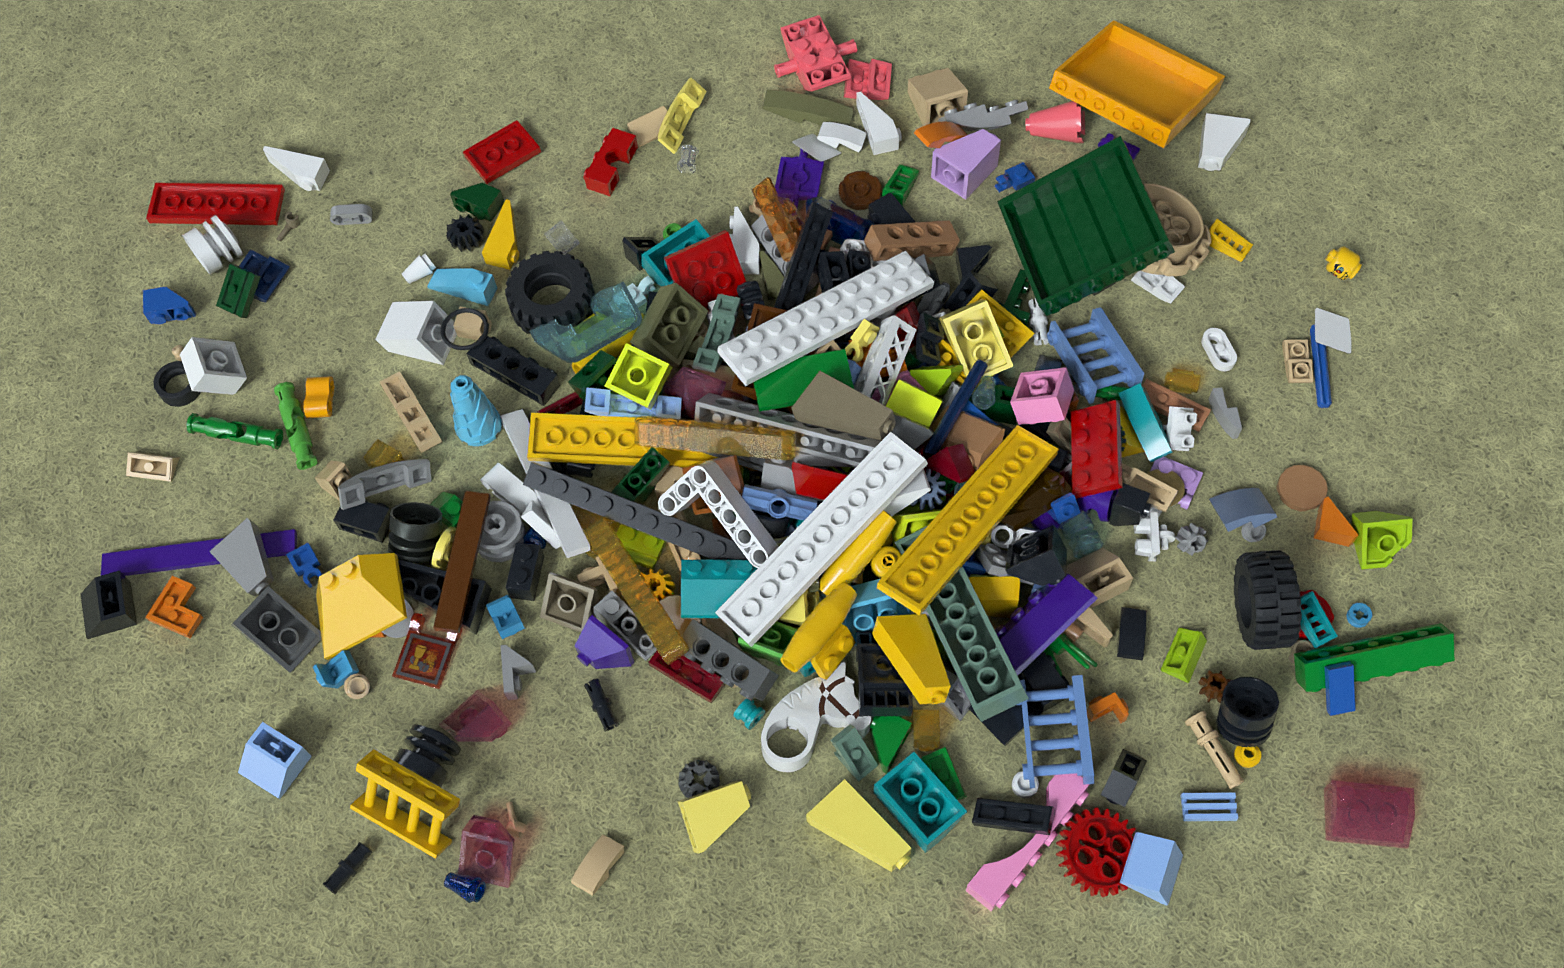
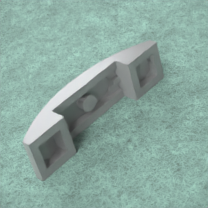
(382, 479)

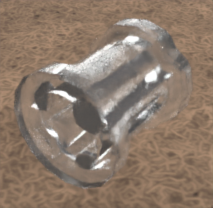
(687, 160)

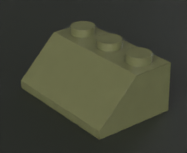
(669, 324)

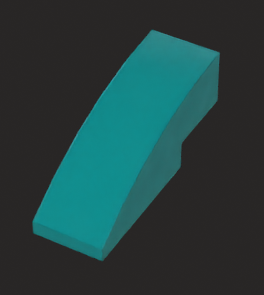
(1145, 422)

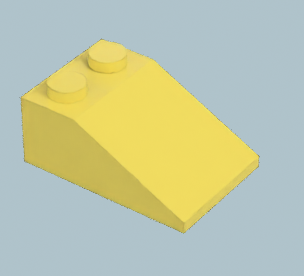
(976, 336)

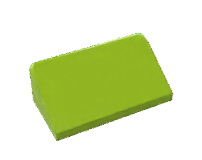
(1184, 654)

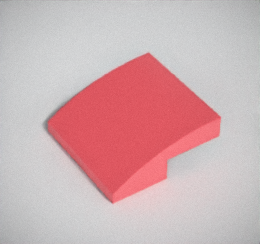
(870, 79)

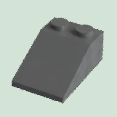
(277, 629)

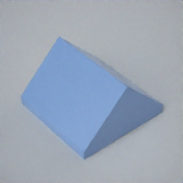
(1152, 867)

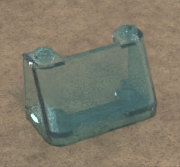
(614, 317)

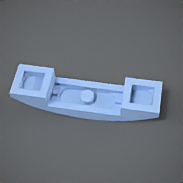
(603, 403)

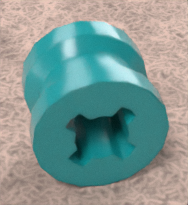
(749, 713)

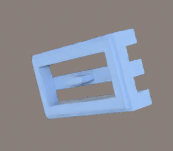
(1232, 806)

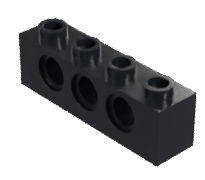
(832, 272)
(519, 379)

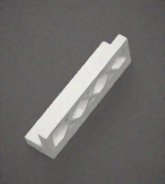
(879, 353)

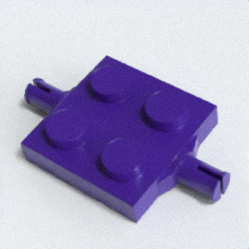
(799, 177)

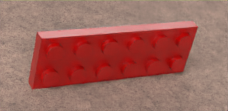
(229, 202)

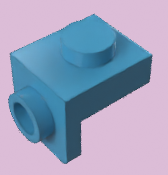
(505, 616)
(336, 670)

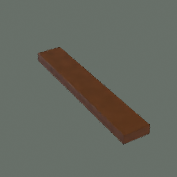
(462, 562)

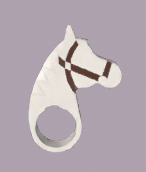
(807, 709)

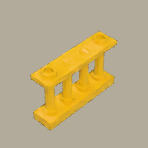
(414, 789)

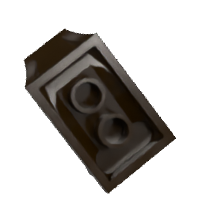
(1037, 499)

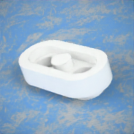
(1218, 351)

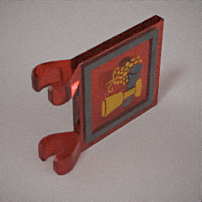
(424, 656)

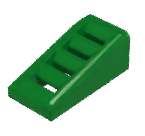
(901, 195)

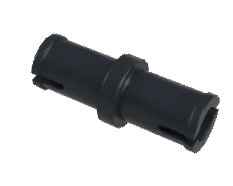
(601, 705)
(347, 868)

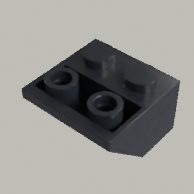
(108, 605)

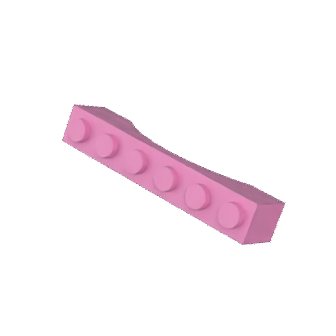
(996, 878)

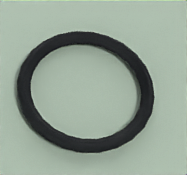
(459, 311)

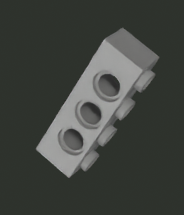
(765, 238)

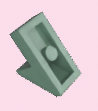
(853, 752)

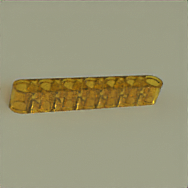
(715, 438)
(636, 590)

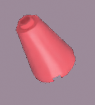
(1058, 122)

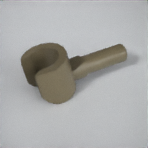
(290, 224)

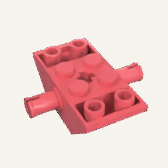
(814, 54)

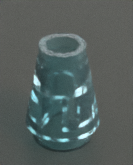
(984, 394)

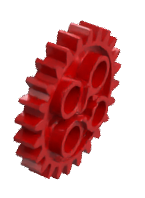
(1091, 874)

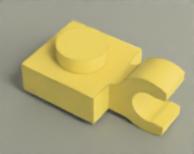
(862, 337)

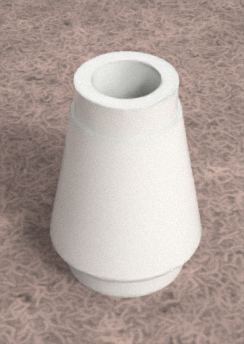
(418, 269)

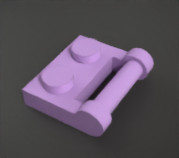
(1188, 475)

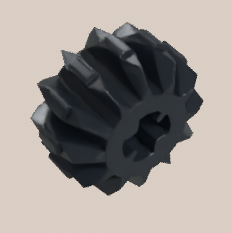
(465, 233)
(749, 294)

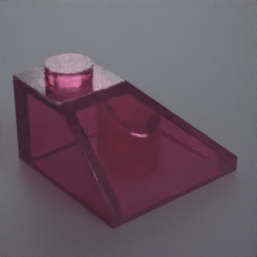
(691, 387)
(476, 720)
(486, 851)

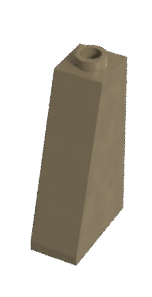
(843, 409)

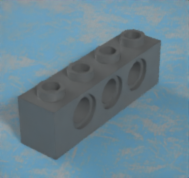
(759, 678)

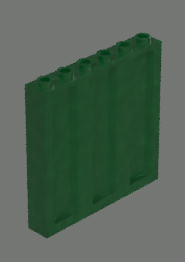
(1084, 227)

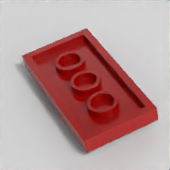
(1096, 449)

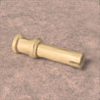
(1232, 778)

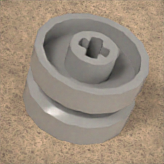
(501, 532)

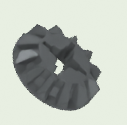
(699, 767)

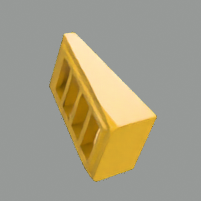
(1223, 246)

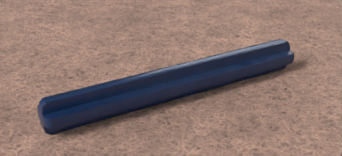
(955, 408)

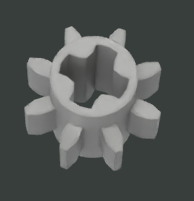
(1191, 539)

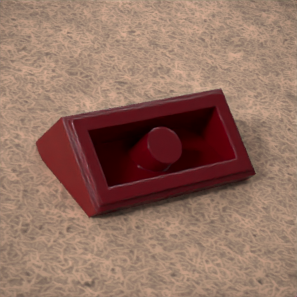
(563, 405)

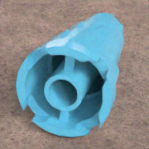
(474, 415)

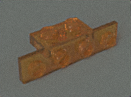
(780, 217)

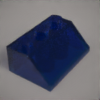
(843, 222)

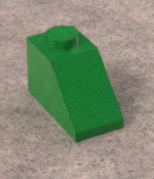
(450, 507)
(888, 738)

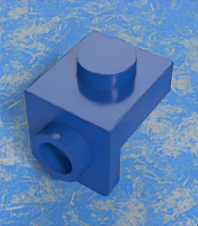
(1064, 508)

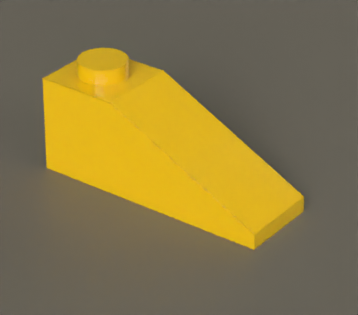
(501, 246)

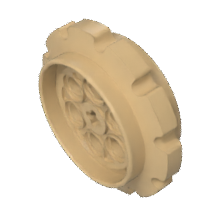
(1185, 230)

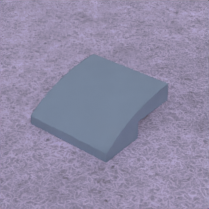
(1241, 507)

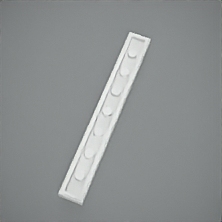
(557, 511)

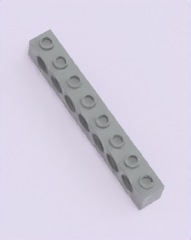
(809, 438)

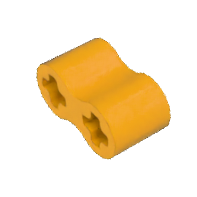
(319, 397)

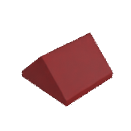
(815, 481)

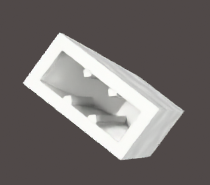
(1220, 139)

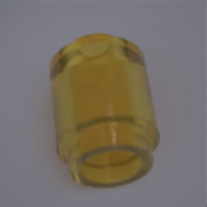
(1182, 381)

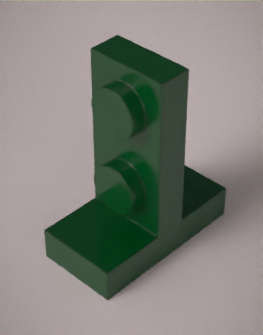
(1013, 301)

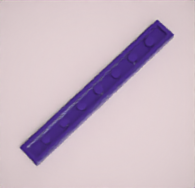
(186, 555)

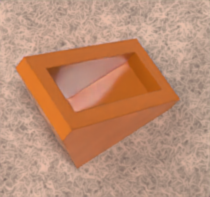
(1333, 526)

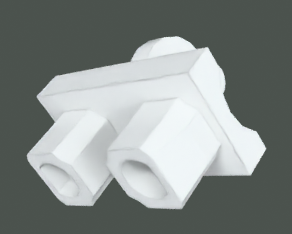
(1179, 428)
(1151, 546)

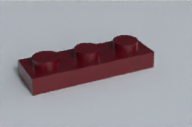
(690, 676)

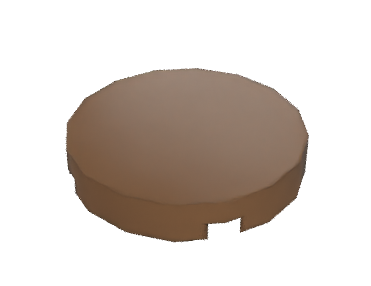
(1302, 488)

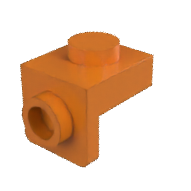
(1101, 706)

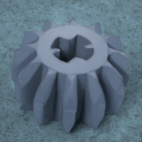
(934, 494)

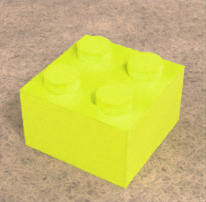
(638, 376)

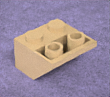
(1101, 574)

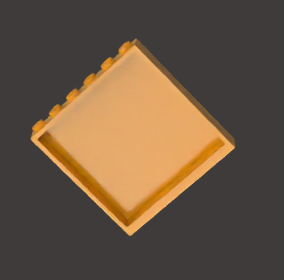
(1137, 83)

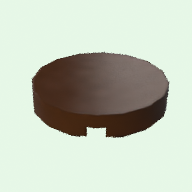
(859, 190)

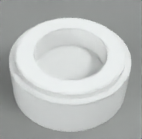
(1022, 787)

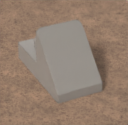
(513, 665)

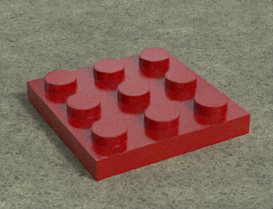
(707, 268)

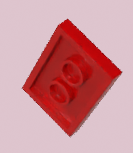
(502, 151)

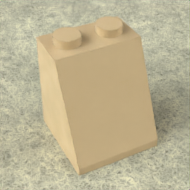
(936, 94)

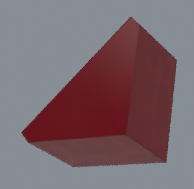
(952, 463)

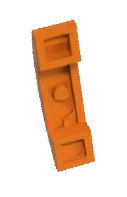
(937, 133)

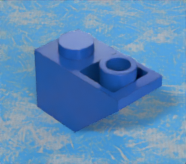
(165, 305)

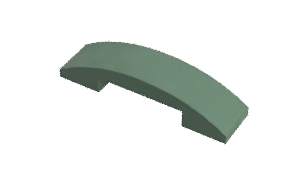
(719, 332)

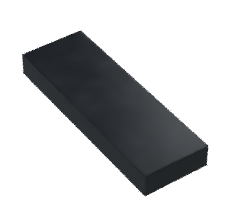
(1013, 816)

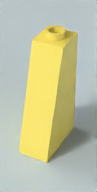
(857, 825)

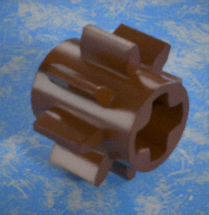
(1216, 679)

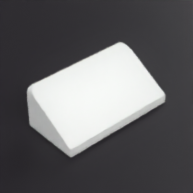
(539, 522)

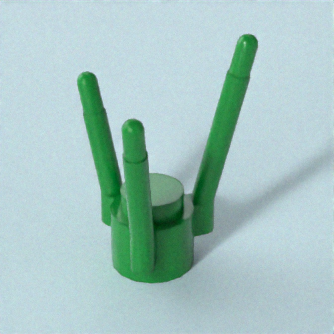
(1063, 644)

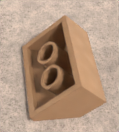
(976, 434)

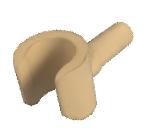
(513, 825)

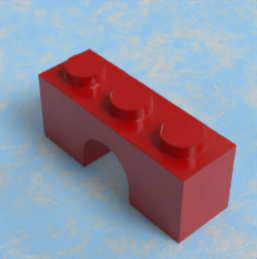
(615, 147)

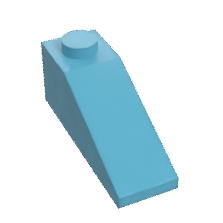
(465, 284)

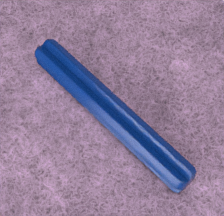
(1321, 372)

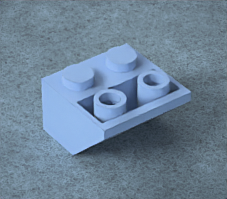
(272, 760)

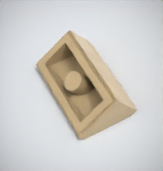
(647, 126)
(151, 466)

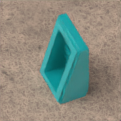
(1320, 616)

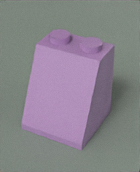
(966, 162)

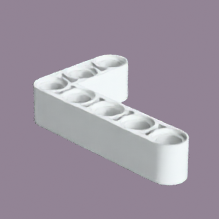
(722, 507)

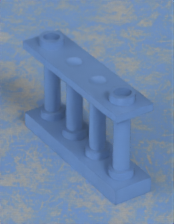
(1107, 340)
(1079, 741)

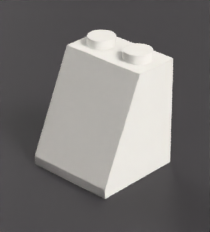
(415, 331)

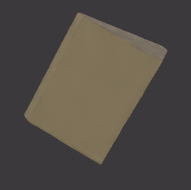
(568, 602)

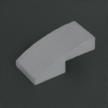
(1227, 417)

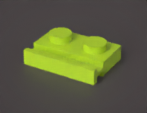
(641, 546)

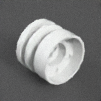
(213, 244)

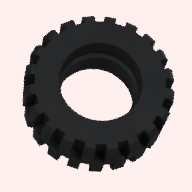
(545, 271)
(1267, 600)

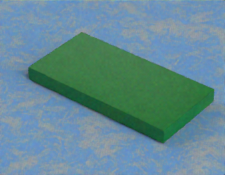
(788, 383)

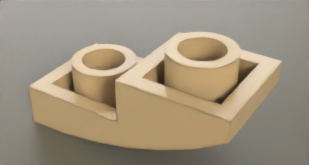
(1297, 361)
(596, 864)

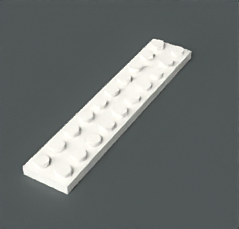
(824, 318)
(821, 538)

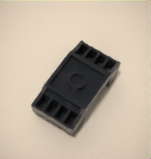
(880, 685)

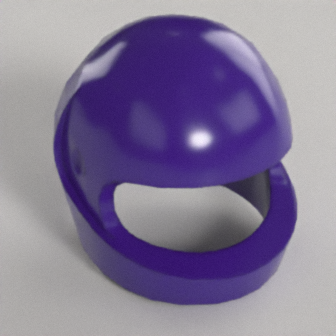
(1100, 502)

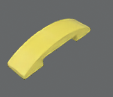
(679, 114)

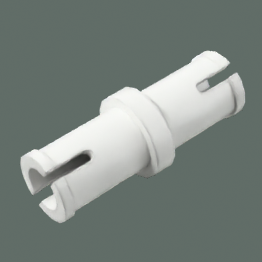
(1038, 323)

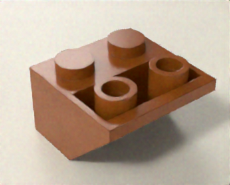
(731, 469)

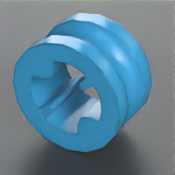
(1363, 621)

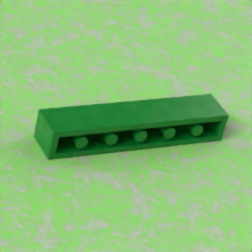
(1378, 655)

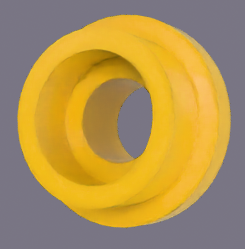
(1244, 761)

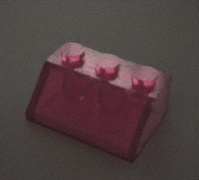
(1368, 814)

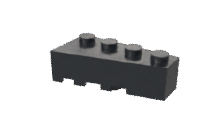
(425, 587)

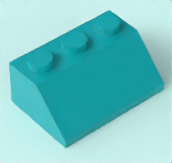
(653, 259)
(710, 584)
(919, 801)

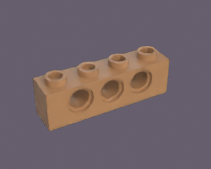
(916, 238)

